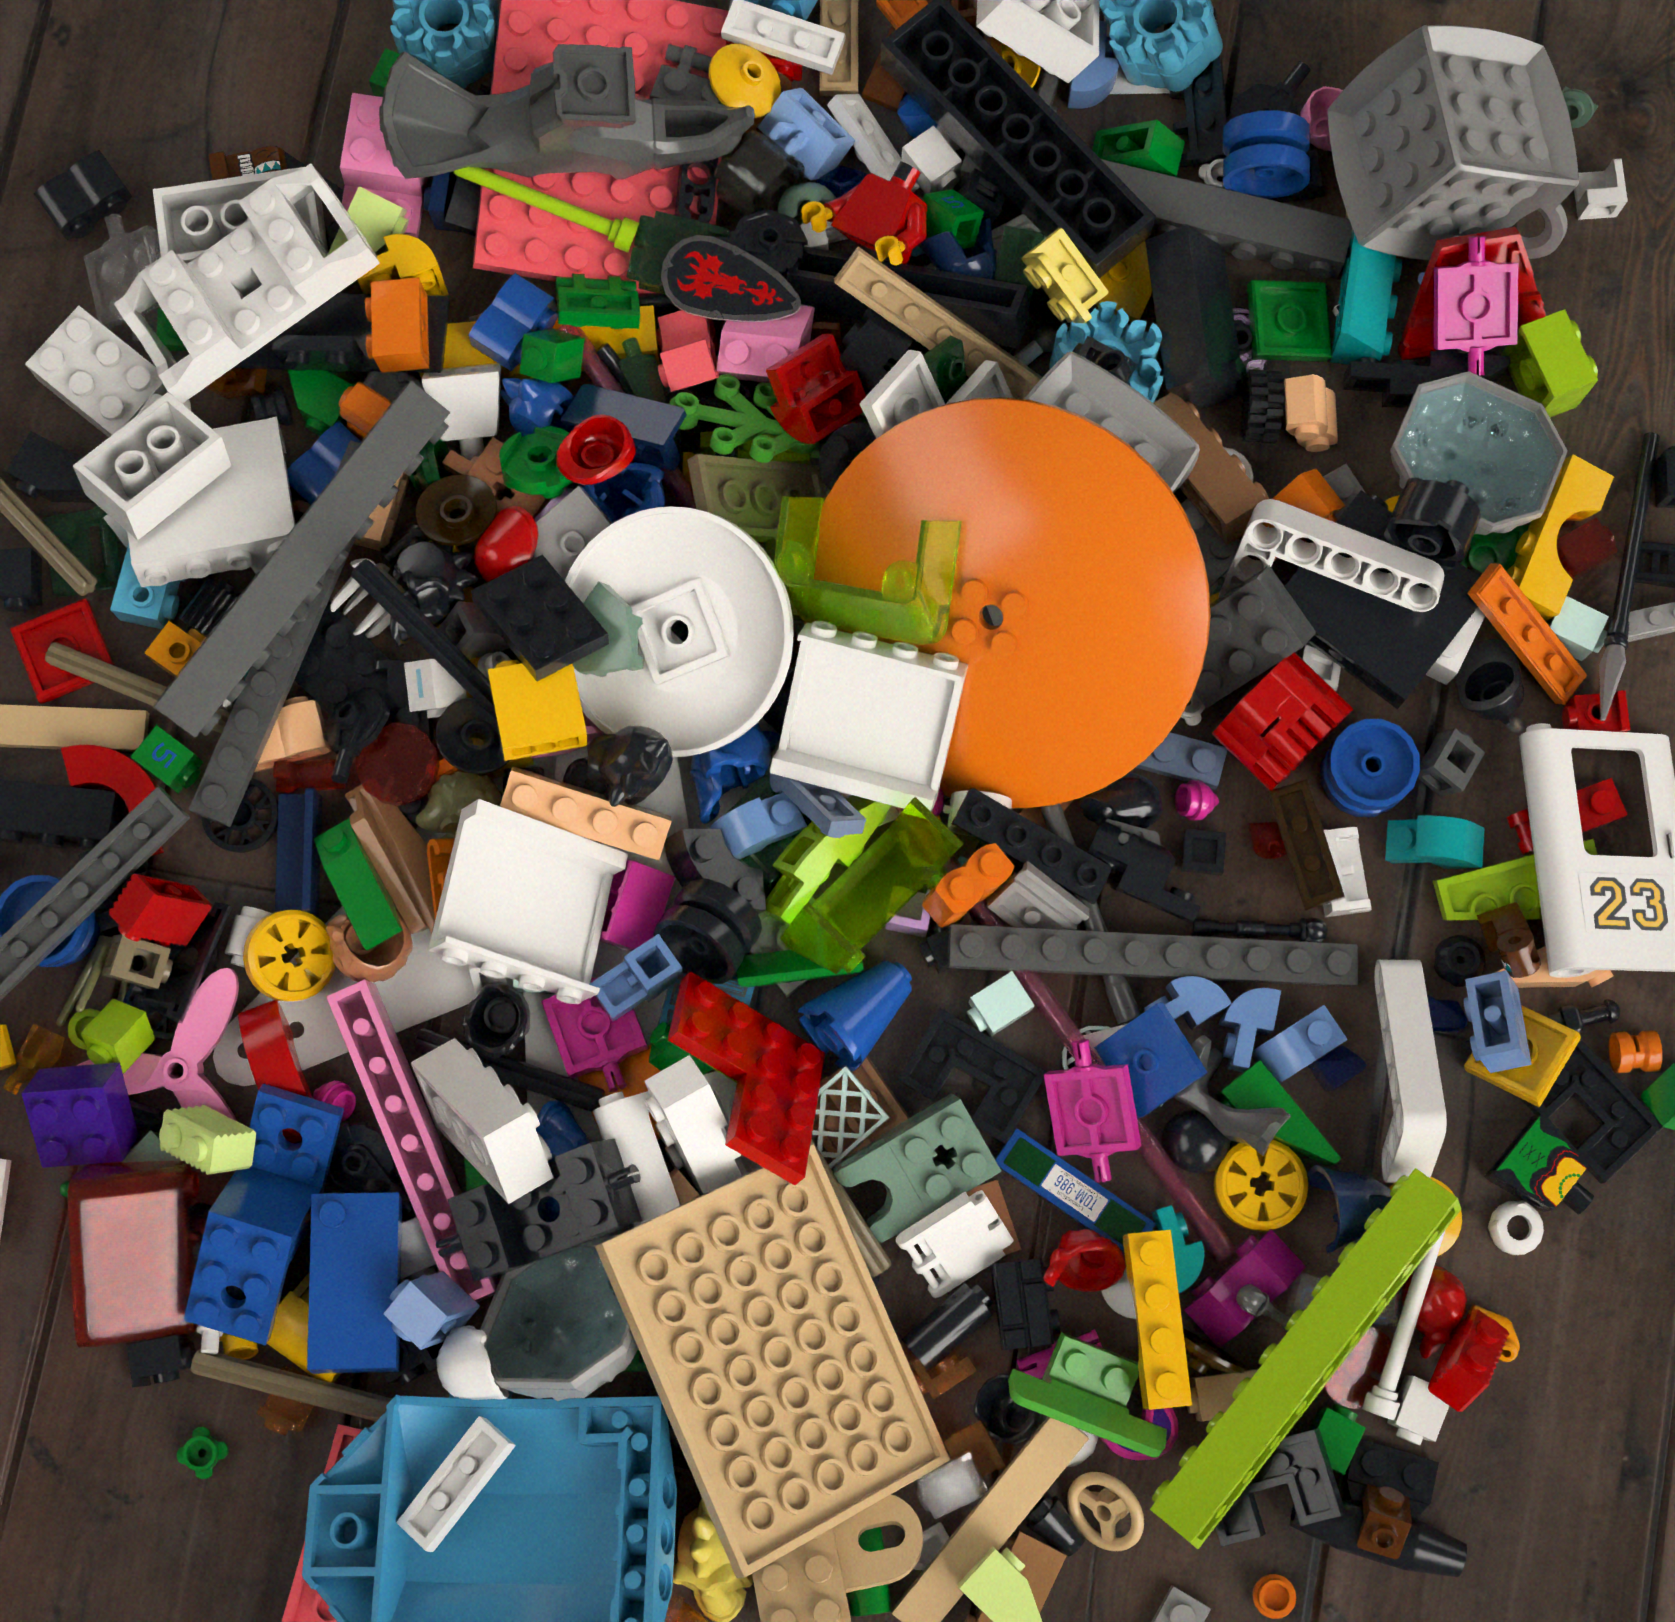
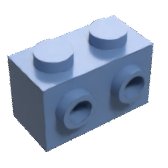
(1497, 1022)
(429, 1309)

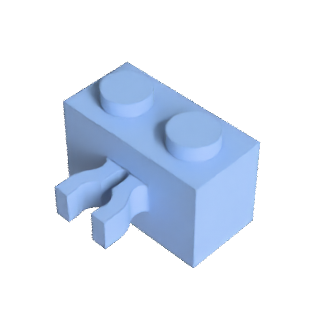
(806, 132)

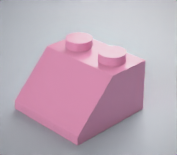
(753, 347)

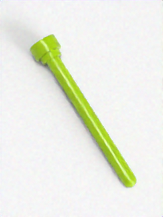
(618, 231)

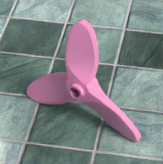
(190, 1047)

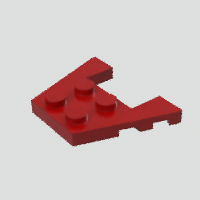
(1500, 246)

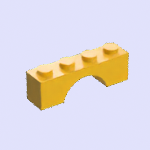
(1537, 569)
(1158, 1319)

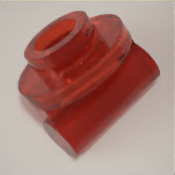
(1266, 840)

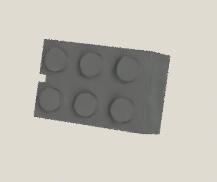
(1249, 634)

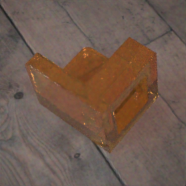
(976, 1441)

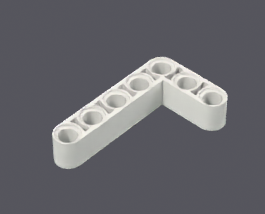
(1324, 558)
(1412, 1070)

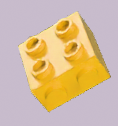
(536, 714)

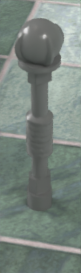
(1257, 1303)

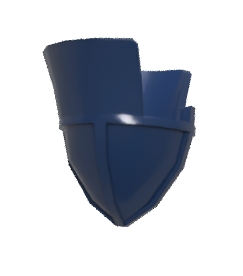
(976, 261)
(1355, 1199)

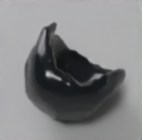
(1126, 800)
(496, 1020)

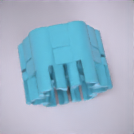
(456, 54)
(1168, 57)
(1117, 334)

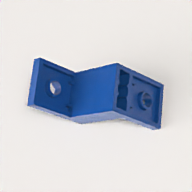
(263, 1216)

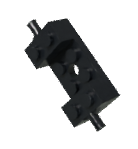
(502, 1236)

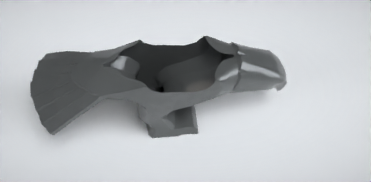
(568, 120)

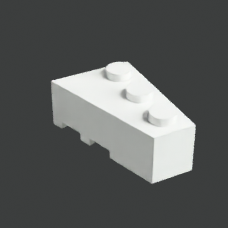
(692, 1126)

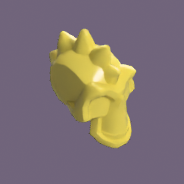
(706, 1568)

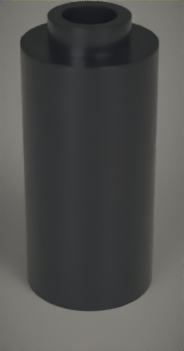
(948, 1325)

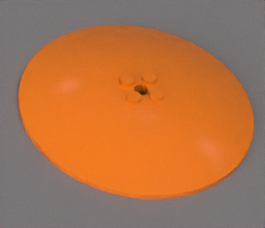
(1079, 557)

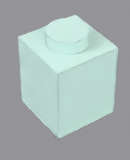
(1579, 628)
(999, 1005)

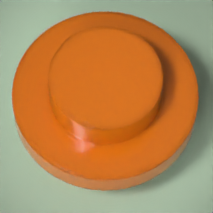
(1274, 1596)

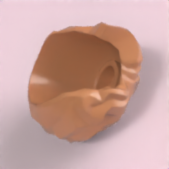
(372, 965)

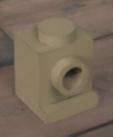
(155, 962)

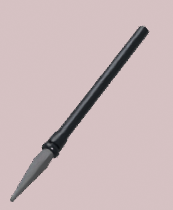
(1616, 639)

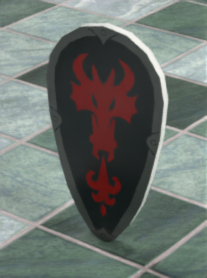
(725, 282)

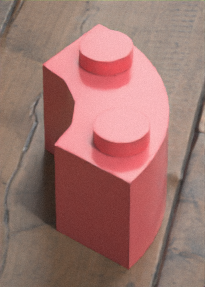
(687, 350)

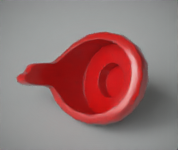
(1085, 1262)
(1441, 1309)

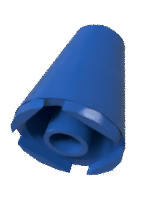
(856, 1012)

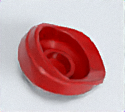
(595, 450)
(506, 543)

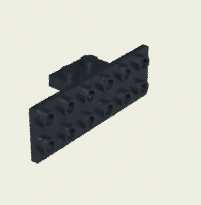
(336, 339)

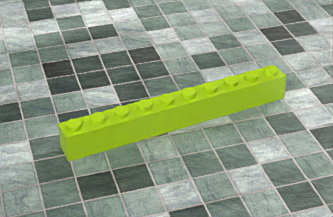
(1305, 1357)

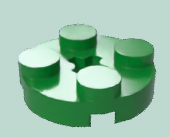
(519, 463)

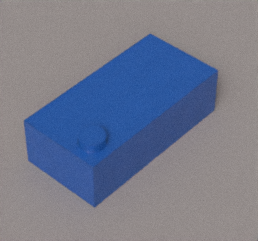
(350, 1282)

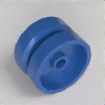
(1266, 154)
(1391, 772)
(23, 896)

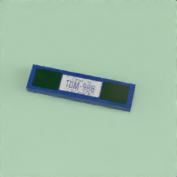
(1070, 1189)

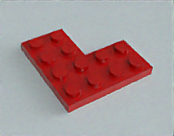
(773, 1071)

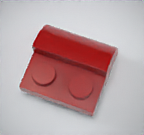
(814, 391)

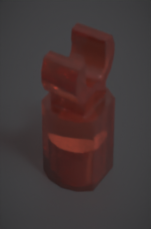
(308, 775)

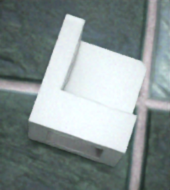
(1601, 192)

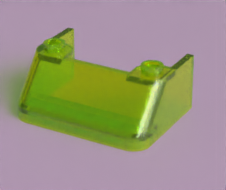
(913, 594)
(873, 890)

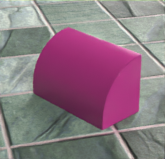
(635, 905)

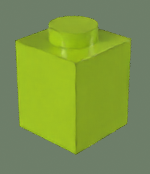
(118, 1035)

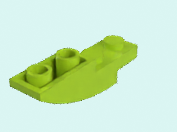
(811, 856)

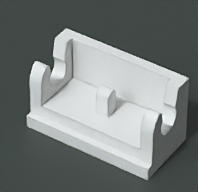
(1348, 863)

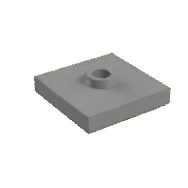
(569, 529)

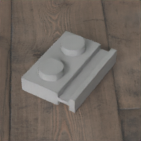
(1037, 902)

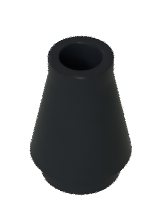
(1055, 1525)

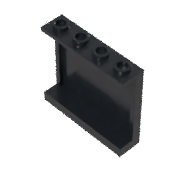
(1375, 638)

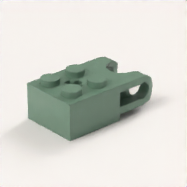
(906, 1166)

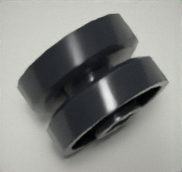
(709, 929)

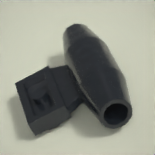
(1414, 1476)

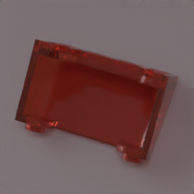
(130, 1250)

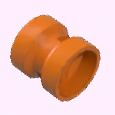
(1635, 1051)

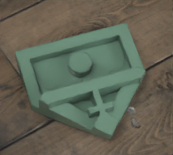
(622, 632)

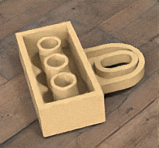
(816, 1576)

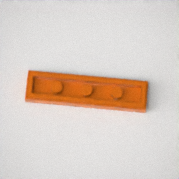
(1527, 633)

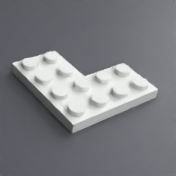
(912, 390)

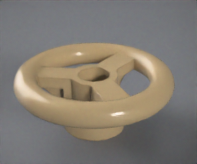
(1108, 1508)

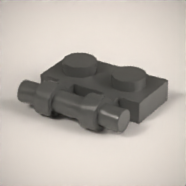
(679, 82)

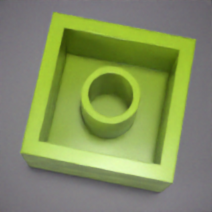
(1552, 363)

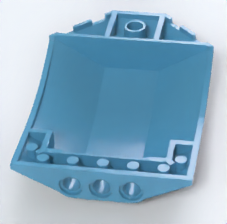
(558, 1533)

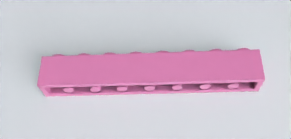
(404, 1124)

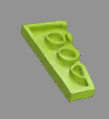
(1493, 886)

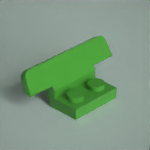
(1090, 1392)

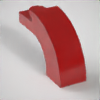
(108, 770)
(273, 1053)

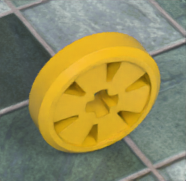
(266, 945)
(1274, 1206)

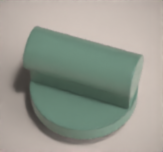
(1579, 106)

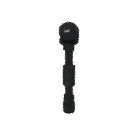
(1310, 929)

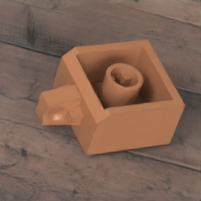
(488, 469)

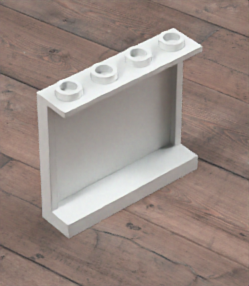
(231, 520)
(869, 716)
(525, 901)

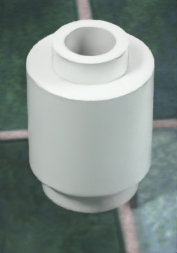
(241, 928)

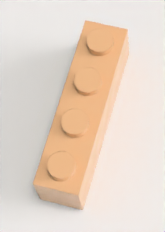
(586, 813)

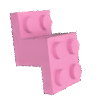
(370, 165)

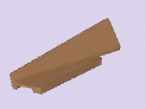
(396, 855)

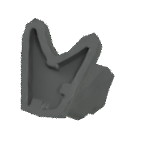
(1245, 1126)

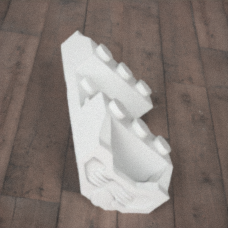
(245, 284)

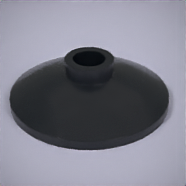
(461, 723)

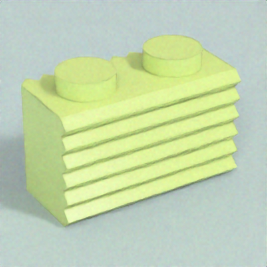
(207, 1139)

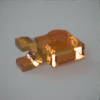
(38, 1052)

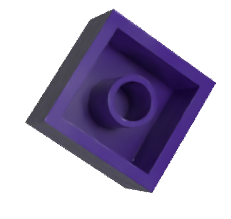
(80, 1115)

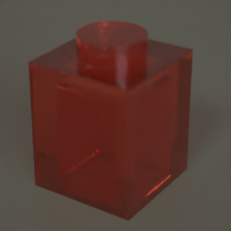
(1586, 548)

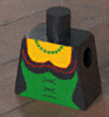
(1542, 1168)

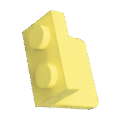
(1064, 277)

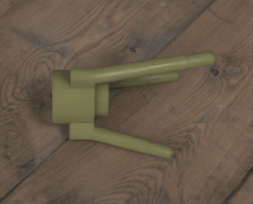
(88, 979)

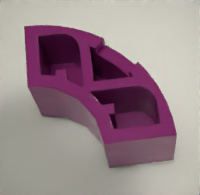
(1261, 1262)

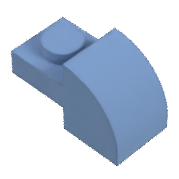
(1097, 79)
(759, 823)
(638, 978)
(1194, 999)
(1248, 1015)
(1300, 1044)

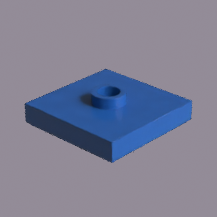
(1156, 1055)

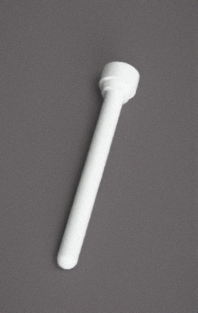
(1383, 1397)

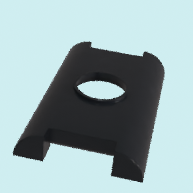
(178, 992)

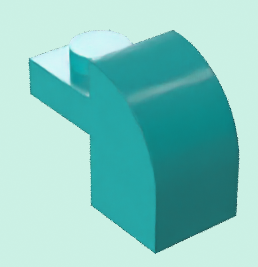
(1435, 840)
(1188, 1258)

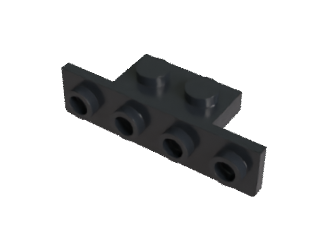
(1027, 841)

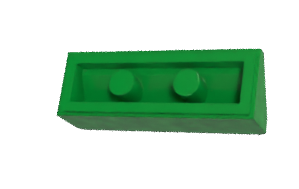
(782, 968)

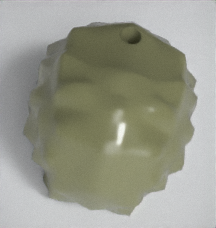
(450, 796)

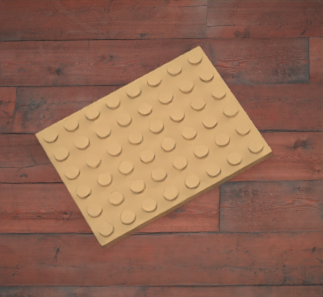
(773, 1360)

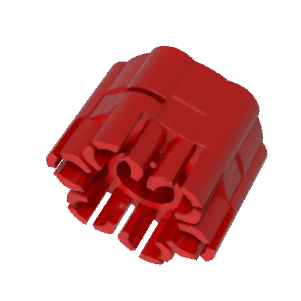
(1282, 721)

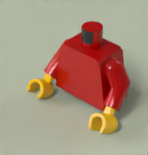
(876, 215)

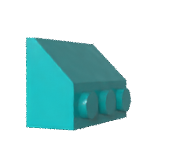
(1365, 304)

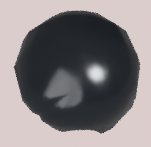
(1194, 1142)
(1001, 1415)

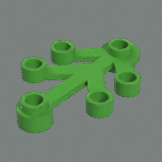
(748, 420)

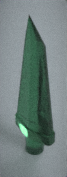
(642, 373)

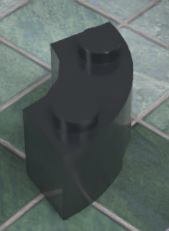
(705, 855)

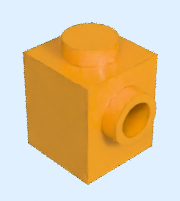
(174, 648)

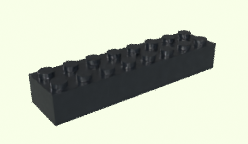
(1015, 135)

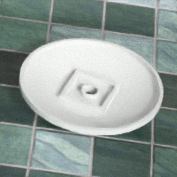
(737, 617)

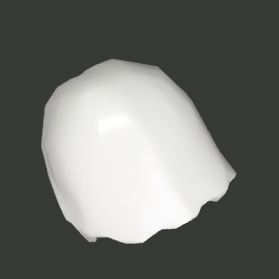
(466, 1367)

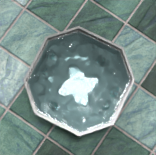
(1485, 439)
(558, 1327)

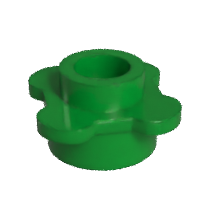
(190, 1455)

